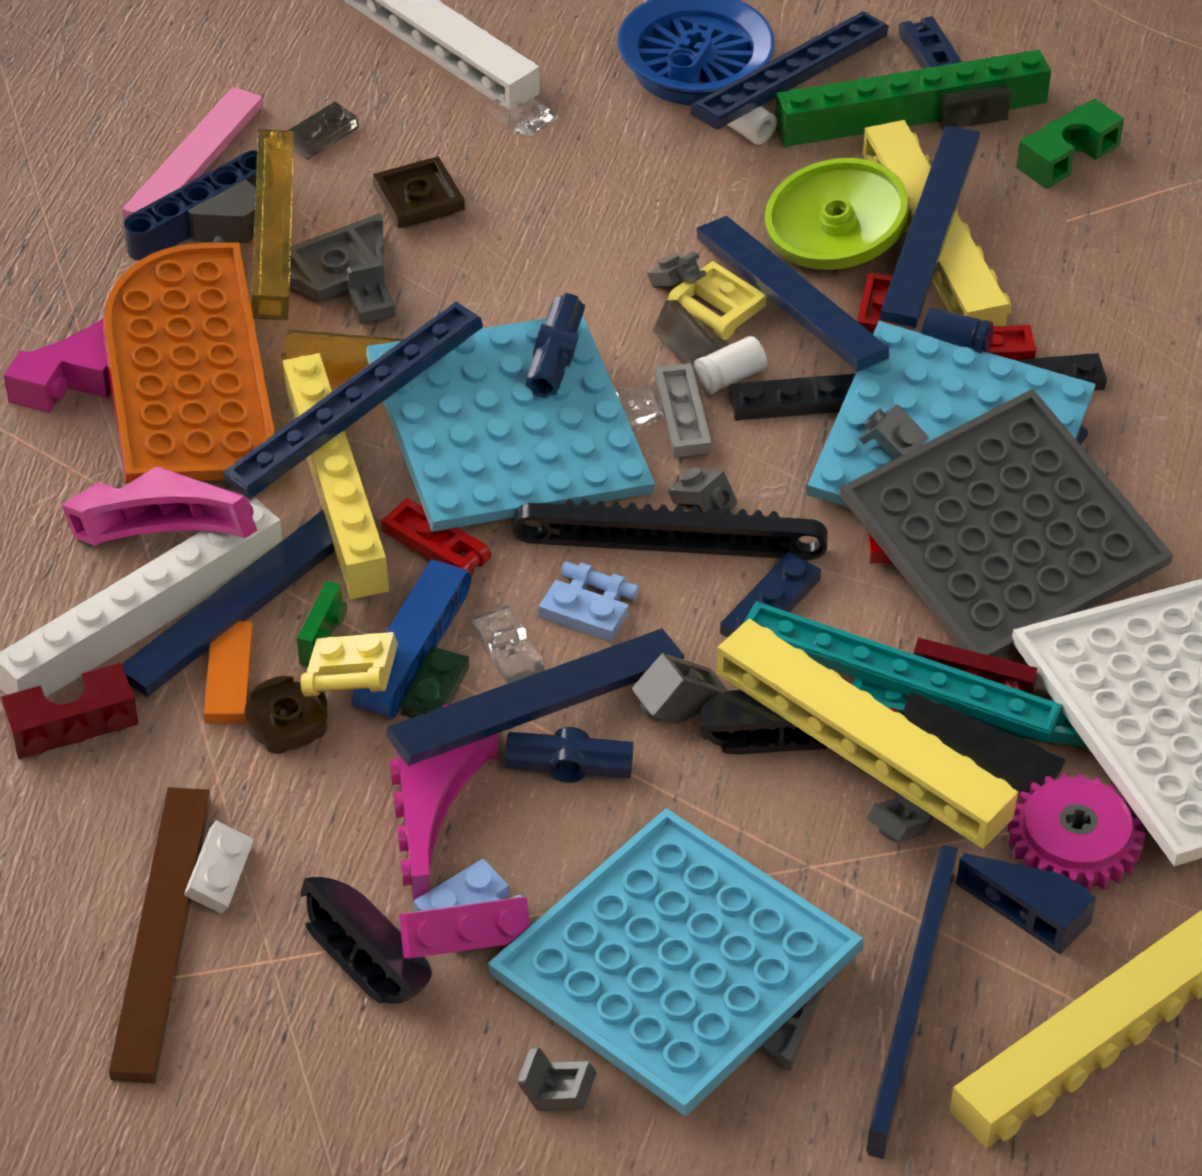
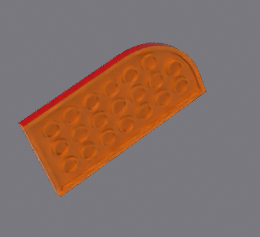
(185, 363)

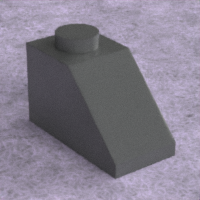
(226, 214)
(676, 689)

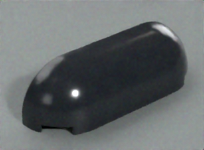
(749, 727)
(989, 747)
(362, 941)

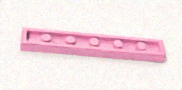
(199, 147)

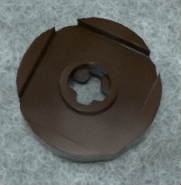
(282, 732)

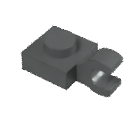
(675, 269)

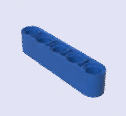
(418, 627)

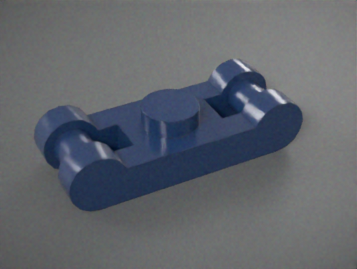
(928, 42)

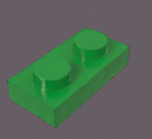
(324, 616)

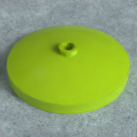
(837, 213)

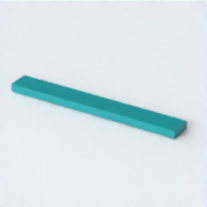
(911, 673)

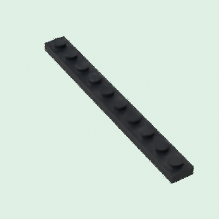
(828, 392)

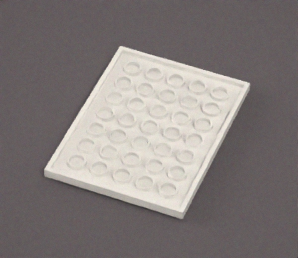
(1136, 701)

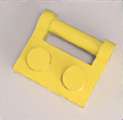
(724, 292)
(350, 663)

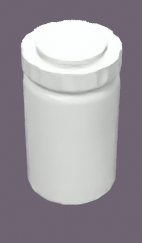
(755, 125)
(730, 364)

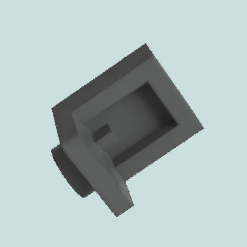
(369, 292)
(893, 431)
(705, 489)
(899, 819)
(555, 1083)

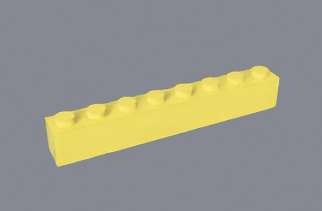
(961, 273)
(339, 487)
(867, 733)
(1082, 1037)

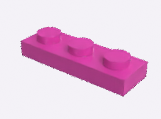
(463, 927)

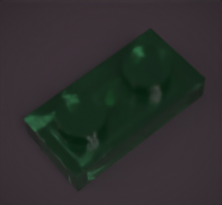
(435, 682)

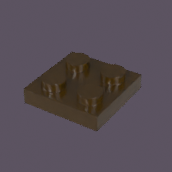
(418, 192)

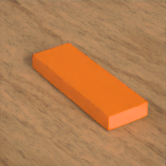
(229, 675)

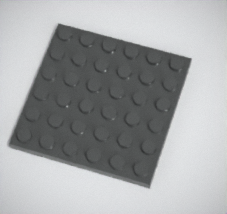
(1005, 525)

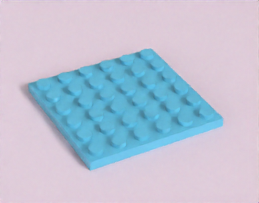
(940, 391)
(489, 445)
(675, 960)

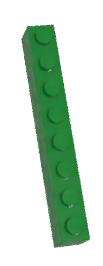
(911, 96)

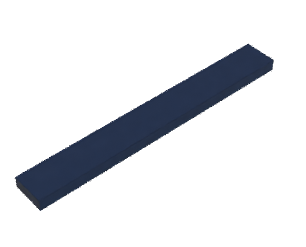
(789, 70)
(930, 227)
(793, 293)
(352, 400)
(231, 603)
(528, 698)
(911, 1003)

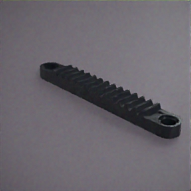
(670, 530)

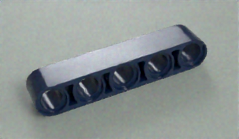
(167, 219)

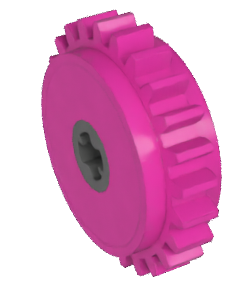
(1077, 831)

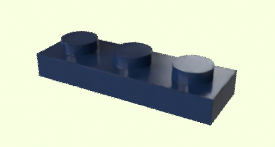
(781, 588)

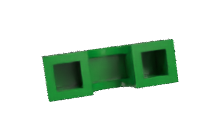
(1049, 152)

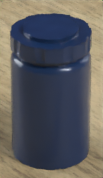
(958, 329)

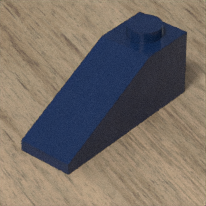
(1029, 897)

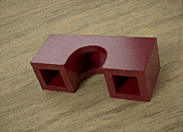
(44, 725)

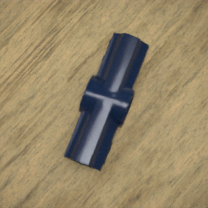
(555, 345)
(569, 754)

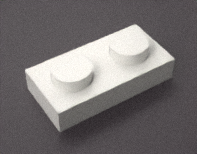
(218, 867)

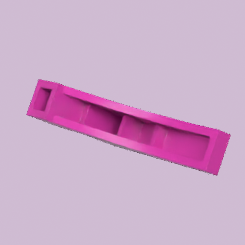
(43, 375)
(157, 504)
(425, 799)

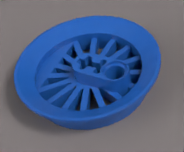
(708, 42)

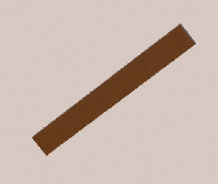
(159, 937)

